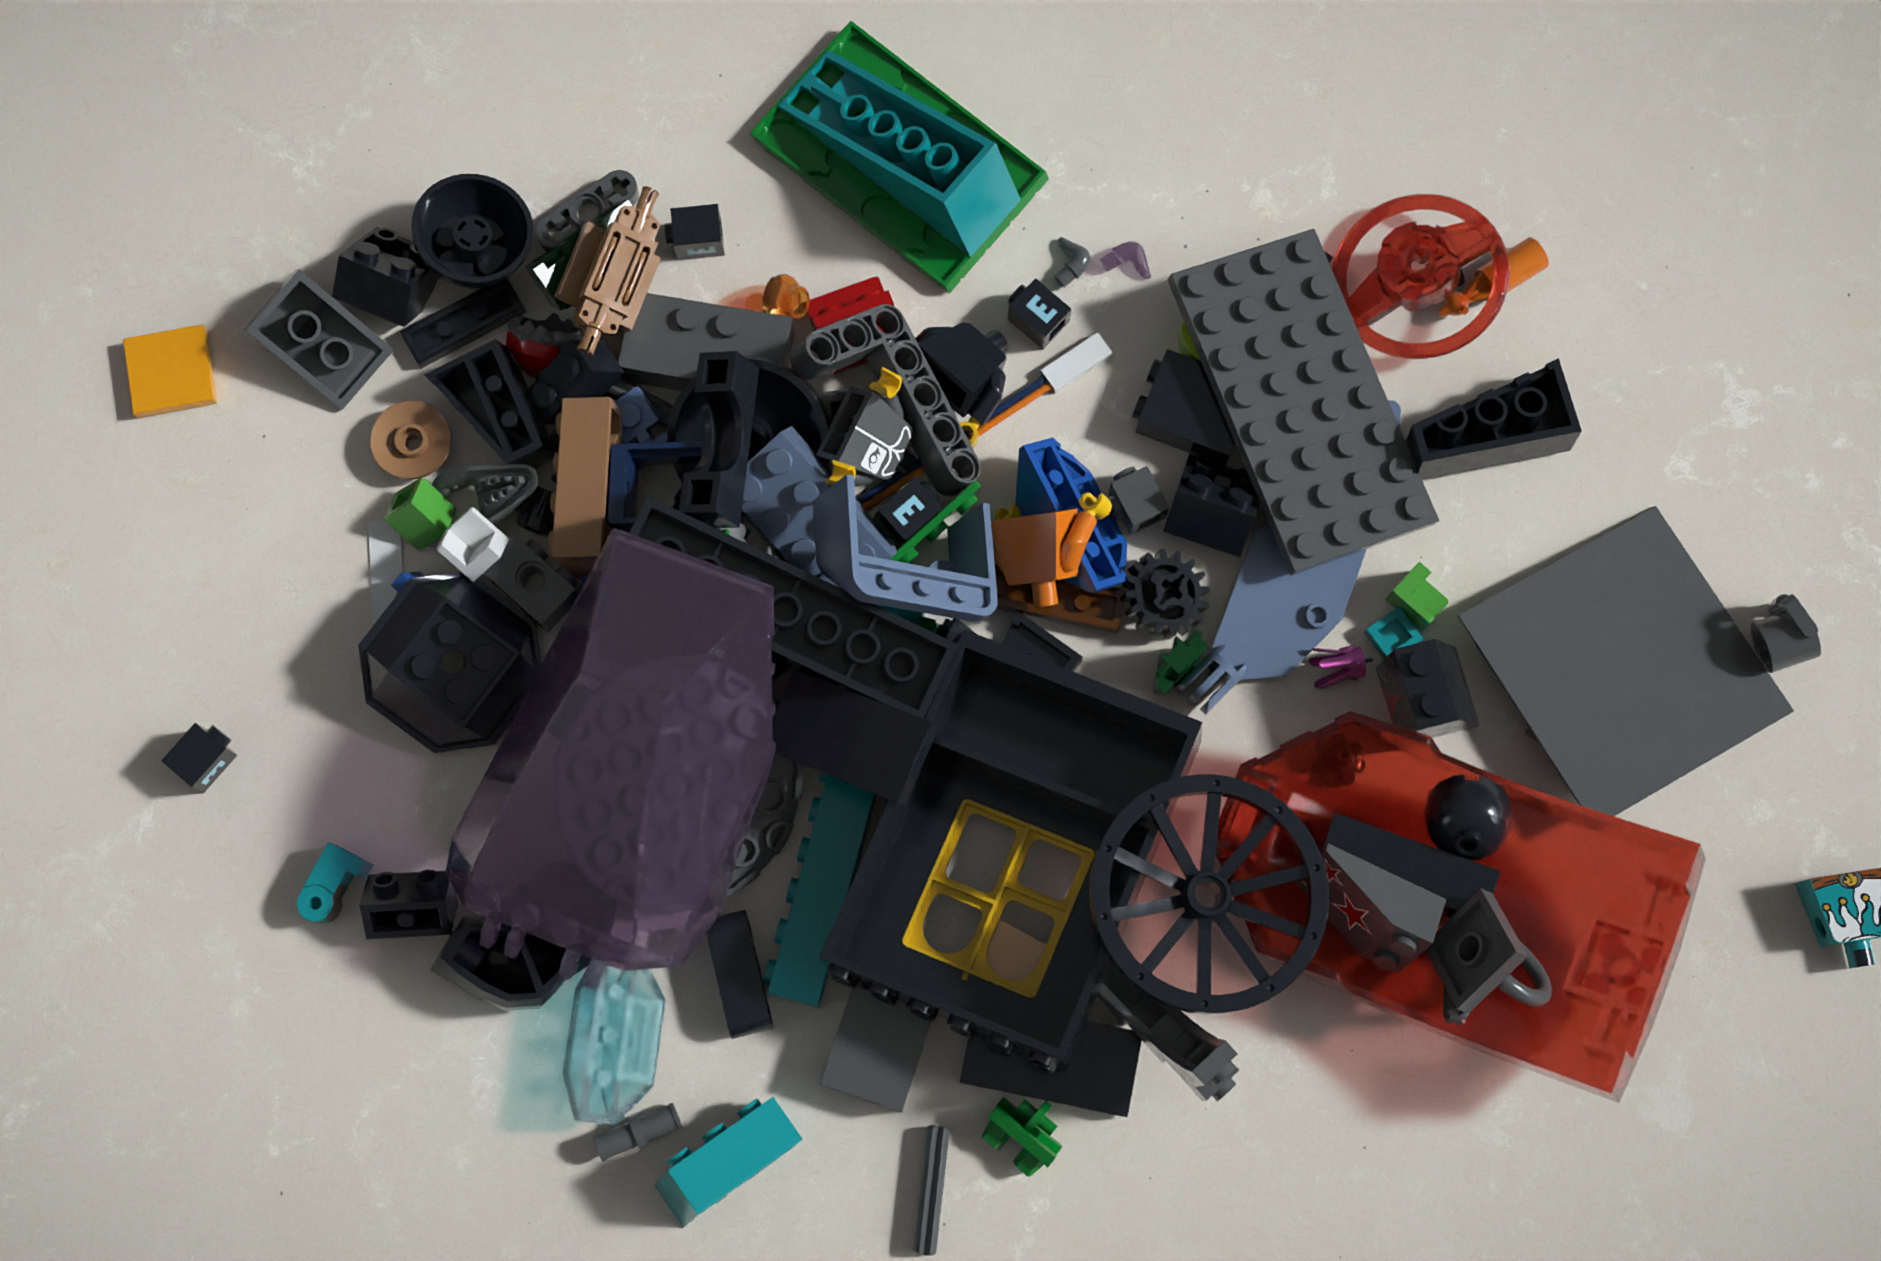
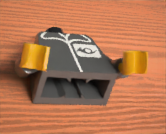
(869, 434)

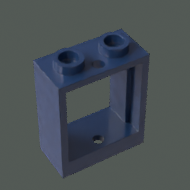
(624, 474)

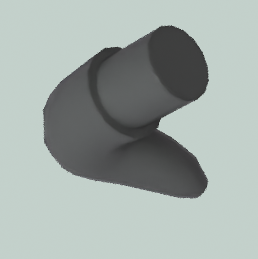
(1076, 266)

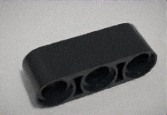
(739, 975)

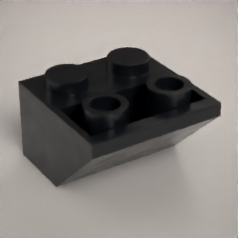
(384, 277)
(1213, 506)

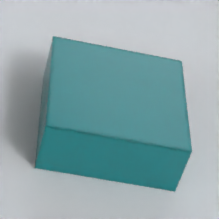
(1392, 632)

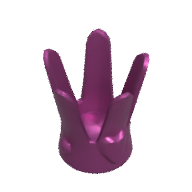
(1348, 658)

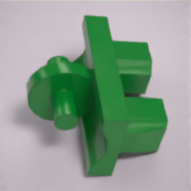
(1028, 1128)

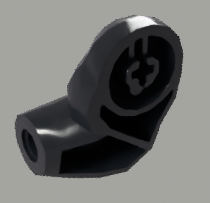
(497, 978)

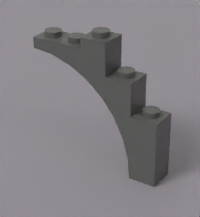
(1173, 1037)

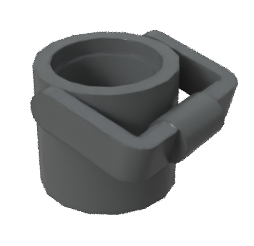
(1786, 636)

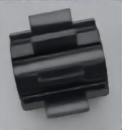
(536, 513)

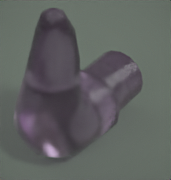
(1127, 252)

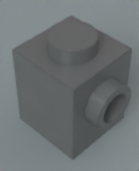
(1137, 499)

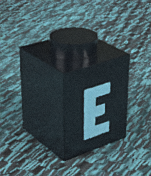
(695, 232)
(1038, 312)
(909, 509)
(200, 756)

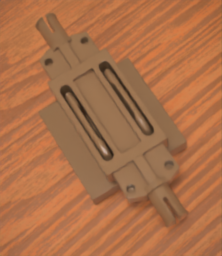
(611, 272)

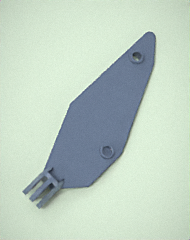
(1274, 616)

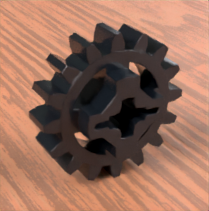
(1182, 598)

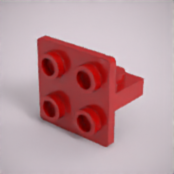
(846, 303)

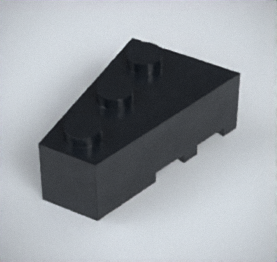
(492, 397)

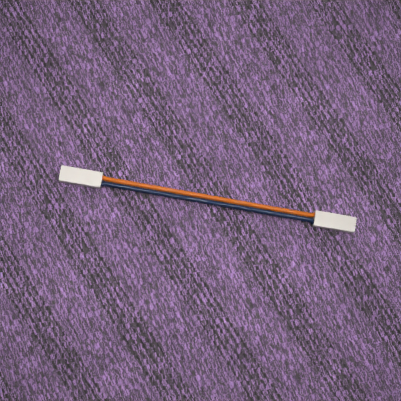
(1056, 374)

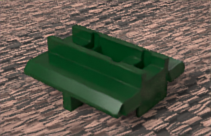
(1178, 662)

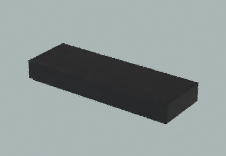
(462, 322)

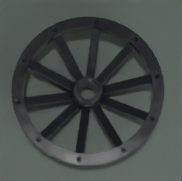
(1275, 813)

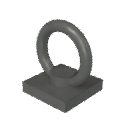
(1480, 951)

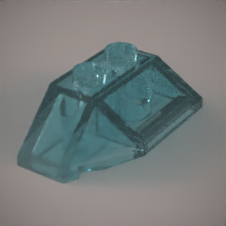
(613, 1044)

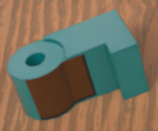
(323, 891)

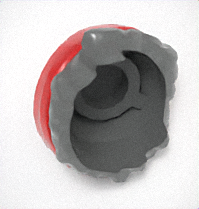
(538, 341)

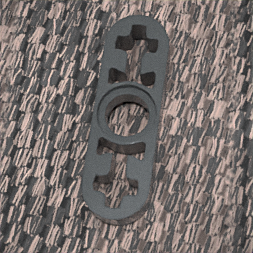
(604, 186)

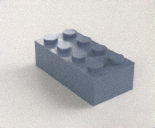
(780, 499)

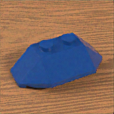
(1054, 482)

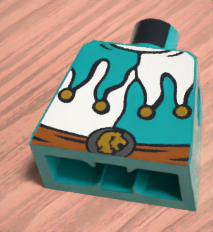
(1845, 912)

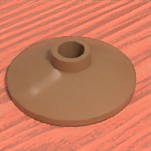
(400, 425)

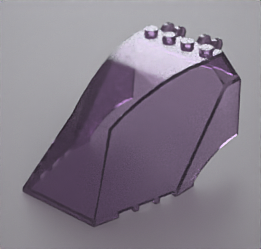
(627, 767)

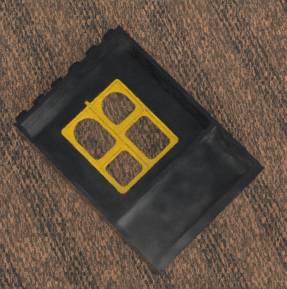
(1057, 767)

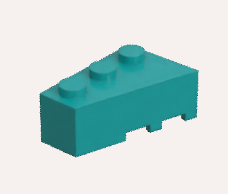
(726, 1159)

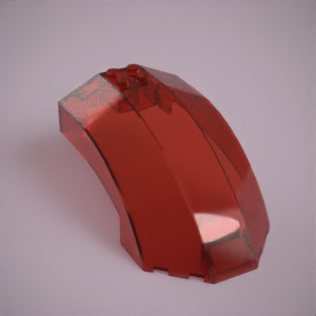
(1580, 888)

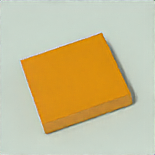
(170, 371)

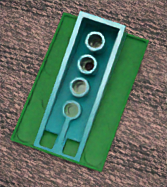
(899, 156)

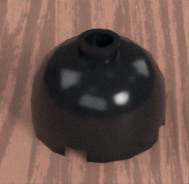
(1468, 816)

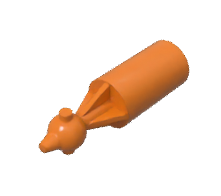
(1525, 262)

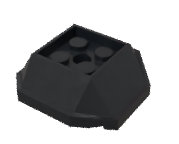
(405, 671)

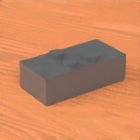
(674, 331)

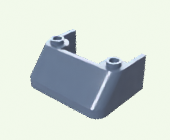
(951, 589)

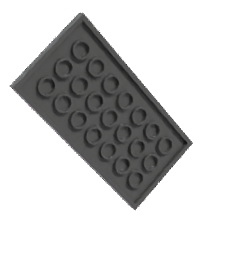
(1302, 401)

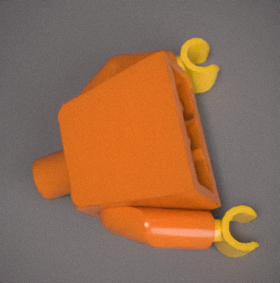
(1044, 545)

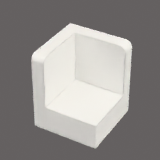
(472, 544)

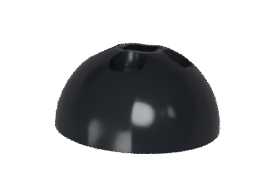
(473, 213)

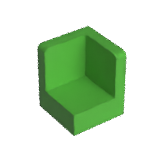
(420, 513)
(1418, 597)

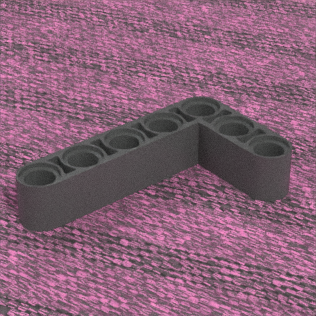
(918, 380)

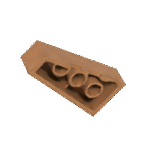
(583, 475)

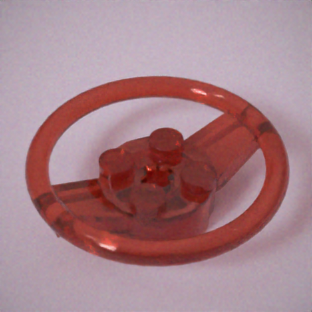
(1396, 284)

